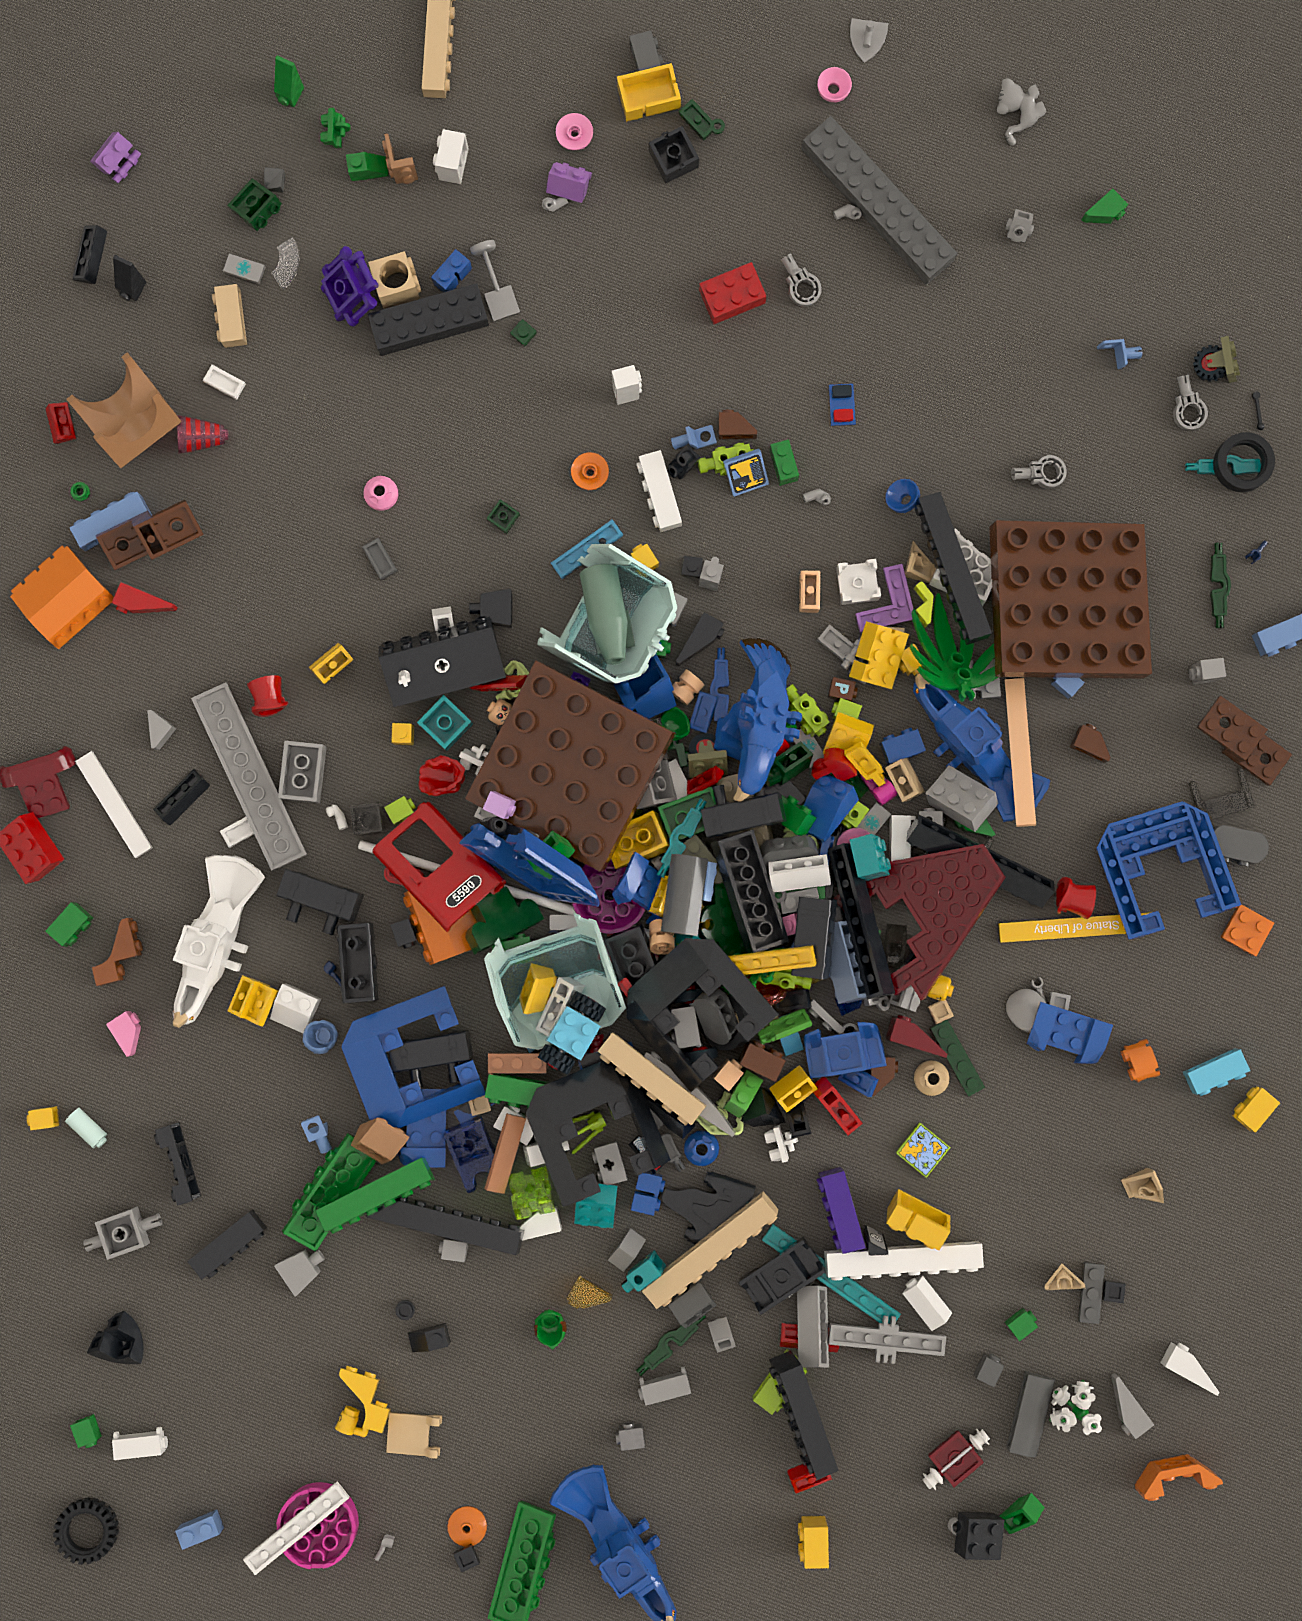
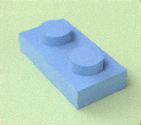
(709, 881)

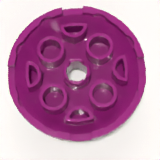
(609, 915)

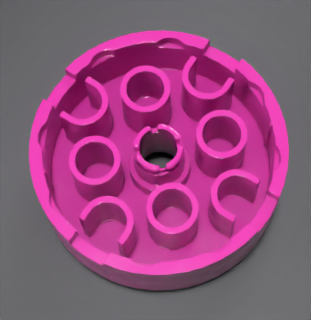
(320, 1546)

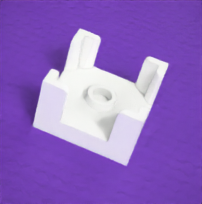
(858, 582)

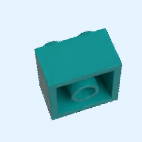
(445, 723)
(870, 857)
(598, 1208)

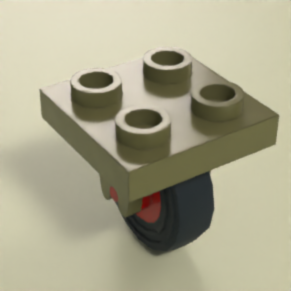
(703, 755)

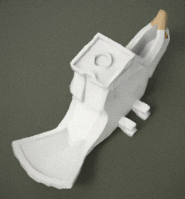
(212, 936)

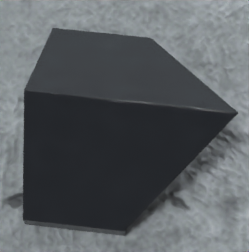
(763, 1110)

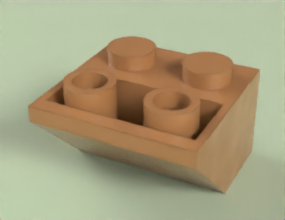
(379, 1140)

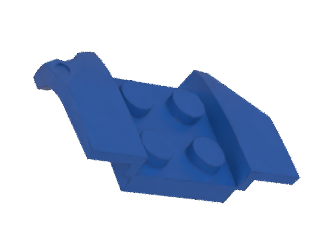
(638, 884)
(1069, 1032)
(844, 1051)
(426, 1139)

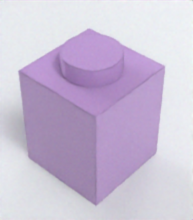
(500, 805)

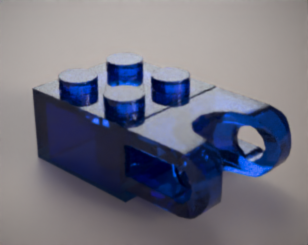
(470, 1159)

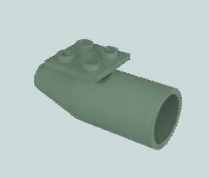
(606, 612)

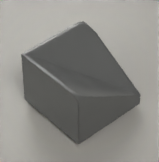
(274, 179)

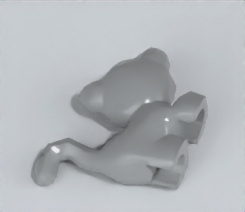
(1012, 99)

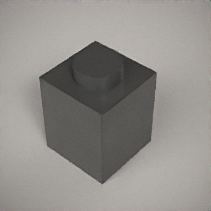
(989, 1369)

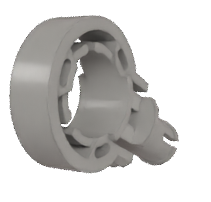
(793, 282)
(1193, 400)
(1039, 477)

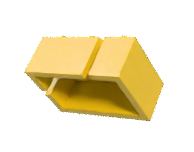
(649, 92)
(883, 650)
(918, 1220)

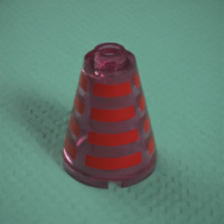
(199, 434)

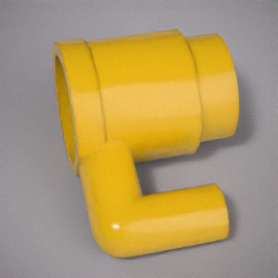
(348, 1421)

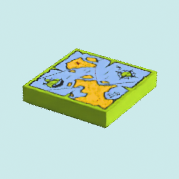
(922, 1150)

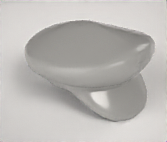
(1022, 1008)

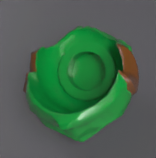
(550, 1328)

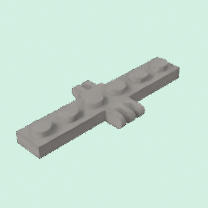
(886, 1339)

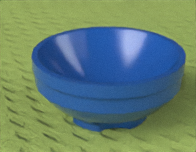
(900, 489)
(697, 1138)

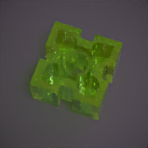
(531, 1193)

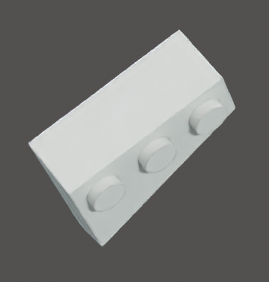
(979, 568)

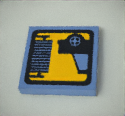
(746, 472)

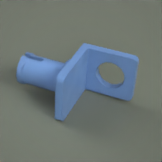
(1121, 352)
(693, 437)
(317, 1133)

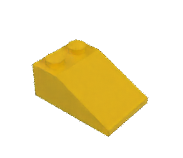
(643, 835)

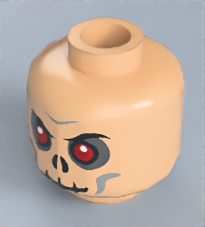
(498, 711)

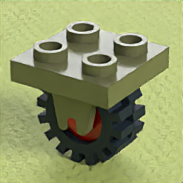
(1214, 362)

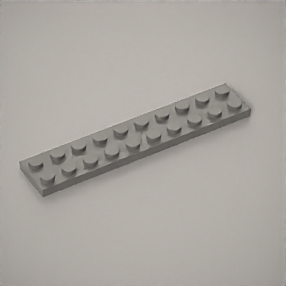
(249, 776)

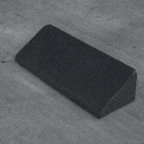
(89, 254)
(181, 797)

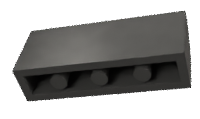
(684, 895)
(1030, 1414)

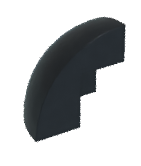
(119, 1341)

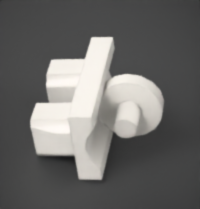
(475, 756)
(781, 1152)

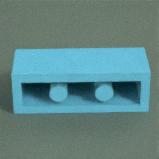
(1216, 1072)

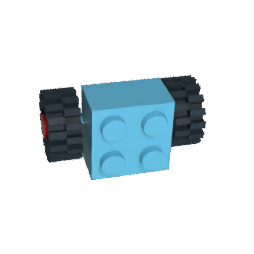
(572, 1033)

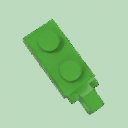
(785, 1026)

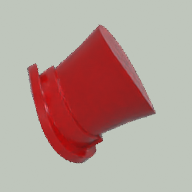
(267, 695)
(1075, 898)

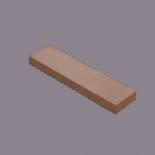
(505, 1153)

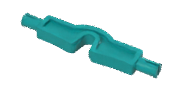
(1238, 465)
(686, 828)

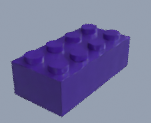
(841, 1210)

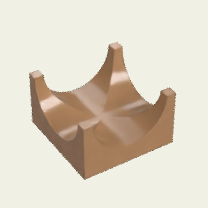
(130, 417)

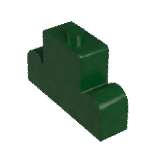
(500, 918)

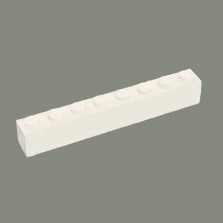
(905, 1259)

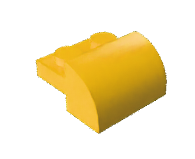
(252, 1000)

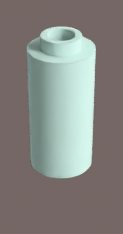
(86, 1128)

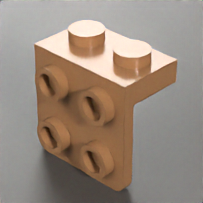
(403, 169)

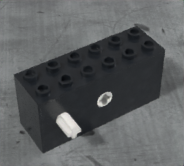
(441, 661)

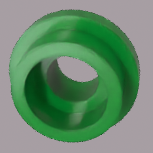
(76, 487)

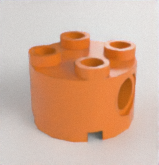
(1140, 1060)

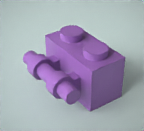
(112, 153)
(568, 182)

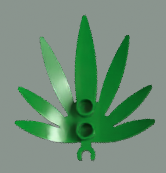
(952, 668)

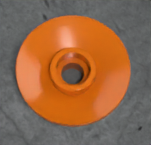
(587, 462)
(471, 1517)

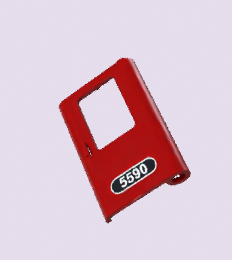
(455, 884)

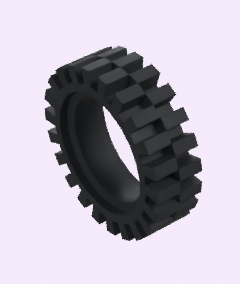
(69, 1547)

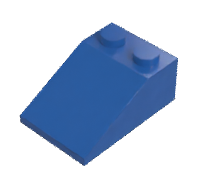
(830, 803)

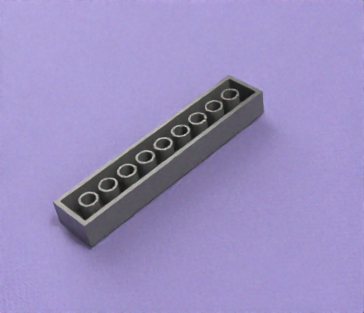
(878, 200)

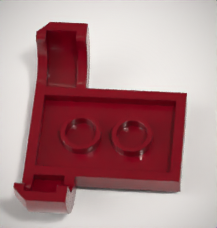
(39, 781)

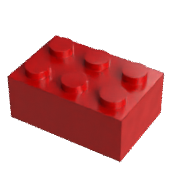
(732, 293)
(29, 848)

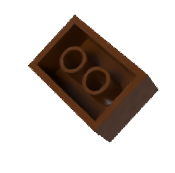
(761, 1060)

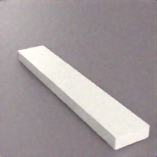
(113, 804)
(296, 1528)

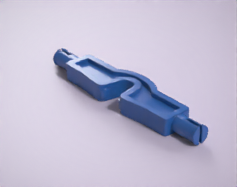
(720, 679)

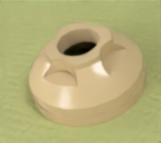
(921, 1077)

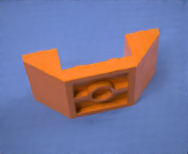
(1150, 1483)

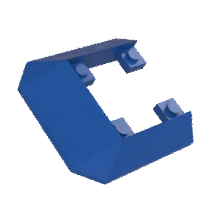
(1154, 831)
(511, 857)
(366, 1055)

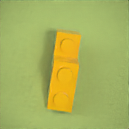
(364, 1388)

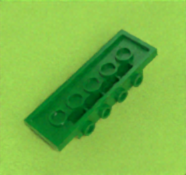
(338, 1177)
(523, 1564)

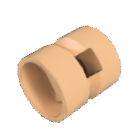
(687, 687)
(660, 942)

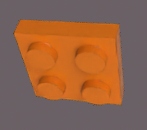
(1247, 930)

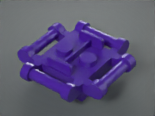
(349, 285)

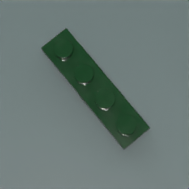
(957, 1058)

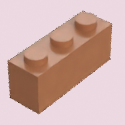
(516, 1063)

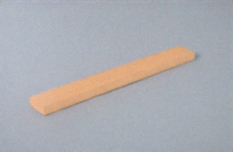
(1020, 752)

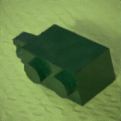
(789, 764)

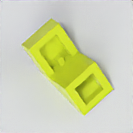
(925, 610)

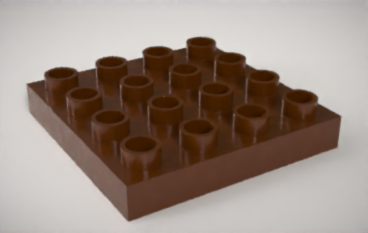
(1070, 600)
(572, 763)

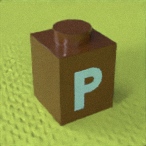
(842, 689)

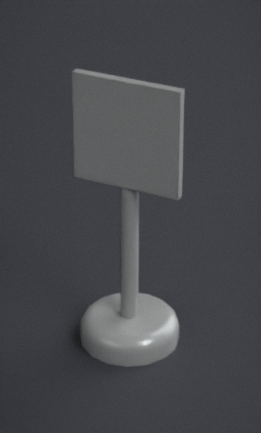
(501, 300)

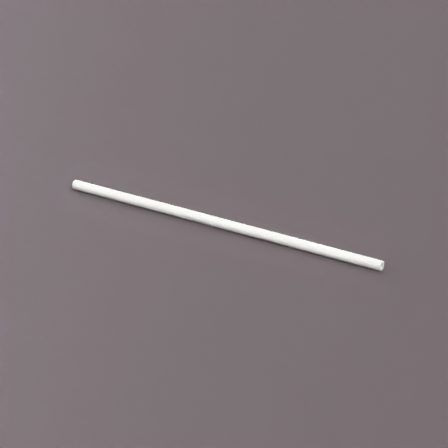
(516, 893)

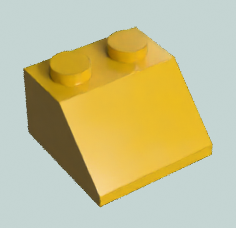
(537, 988)

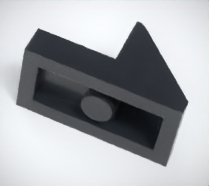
(798, 1121)

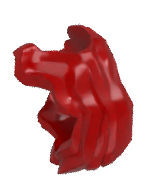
(441, 776)

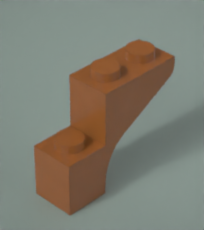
(125, 947)

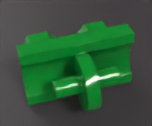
(336, 128)

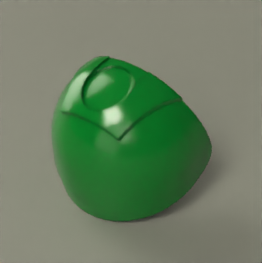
(676, 721)

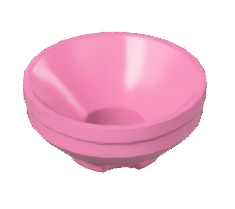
(837, 77)
(382, 502)

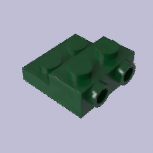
(255, 204)

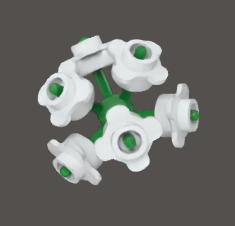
(1080, 1411)

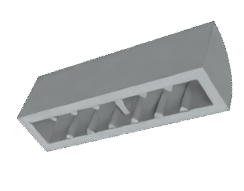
(813, 1327)

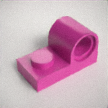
(883, 793)

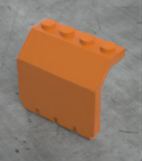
(61, 597)
(435, 940)

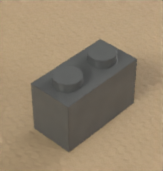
(644, 51)
(692, 1305)

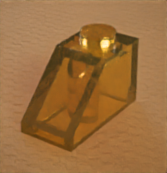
(586, 1294)

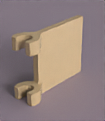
(410, 1434)

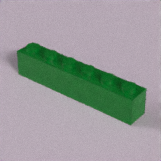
(374, 1195)

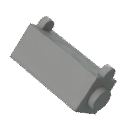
(711, 574)
(664, 1387)

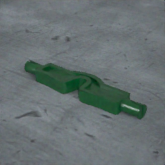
(1219, 575)
(662, 1350)

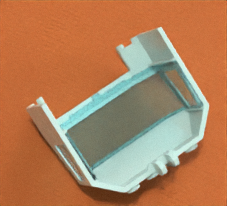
(650, 609)
(570, 953)

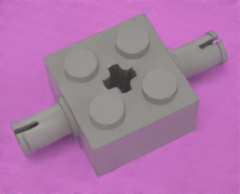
(127, 1221)

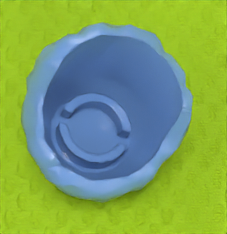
(320, 1036)

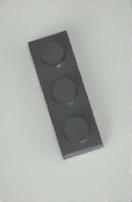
(1091, 1296)

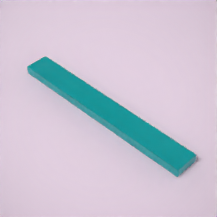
(846, 1287)

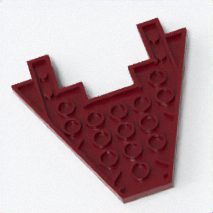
(946, 898)

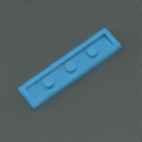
(568, 561)

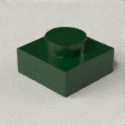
(523, 332)

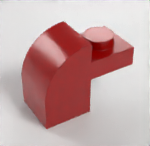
(835, 763)

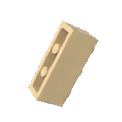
(229, 315)

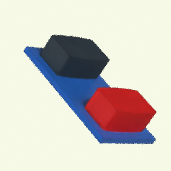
(842, 404)

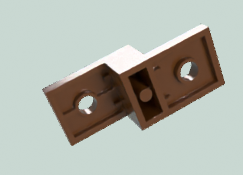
(149, 534)
(1244, 740)

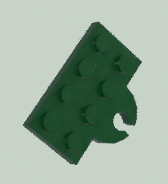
(723, 925)

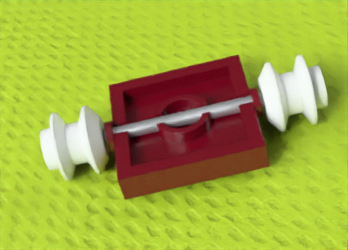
(955, 1458)

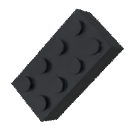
(630, 953)

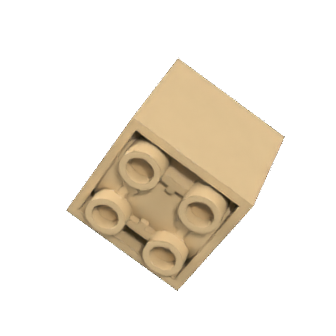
(396, 263)

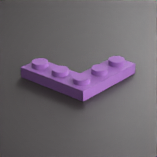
(900, 599)

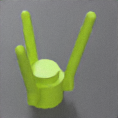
(595, 1122)

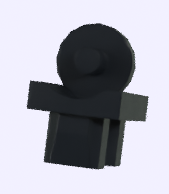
(683, 462)

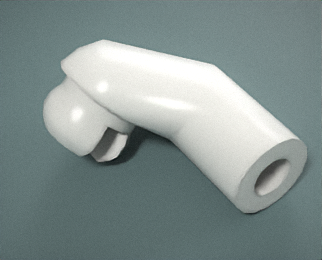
(339, 816)

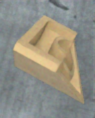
(918, 565)
(1144, 1186)
(1063, 1280)

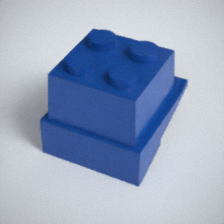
(648, 693)

